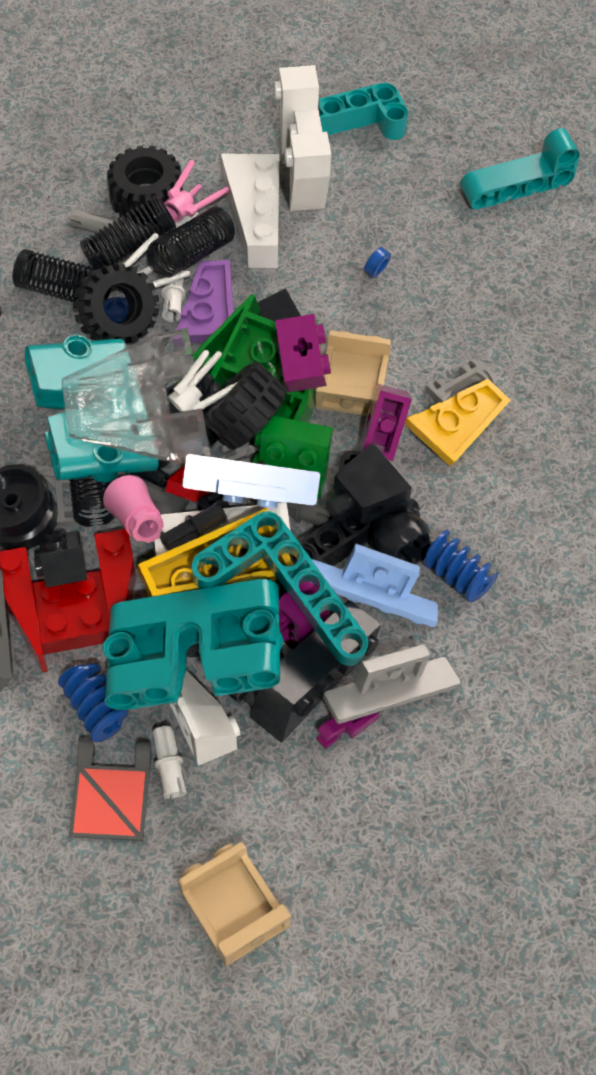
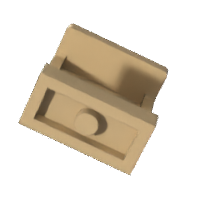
(356, 369)
(233, 903)

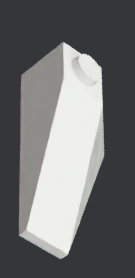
(204, 722)

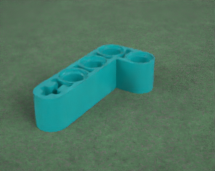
(365, 106)
(524, 175)

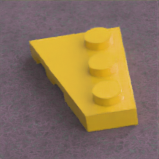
(458, 421)

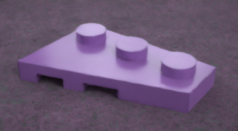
(208, 301)

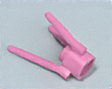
(181, 202)

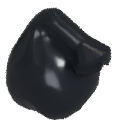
(401, 534)

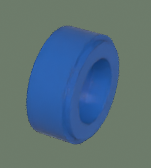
(377, 262)

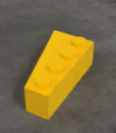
(173, 569)

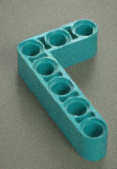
(290, 577)

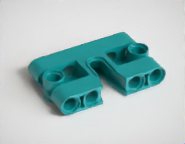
(70, 456)
(152, 635)

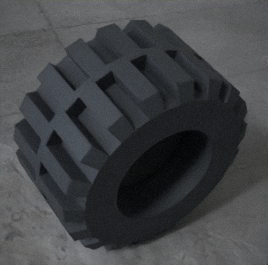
(139, 168)
(139, 298)
(246, 407)

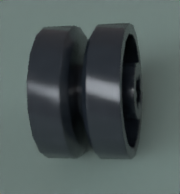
(25, 508)

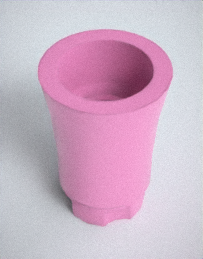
(131, 504)

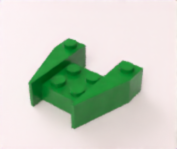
(252, 339)

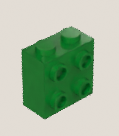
(295, 446)

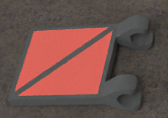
(110, 799)

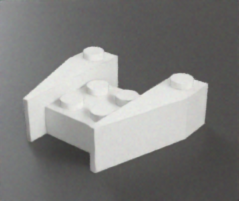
(302, 140)

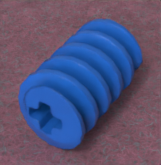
(459, 568)
(87, 696)

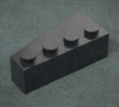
(306, 676)

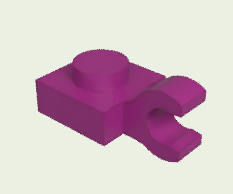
(331, 731)

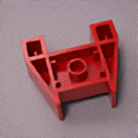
(69, 613)

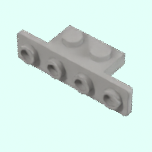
(391, 682)

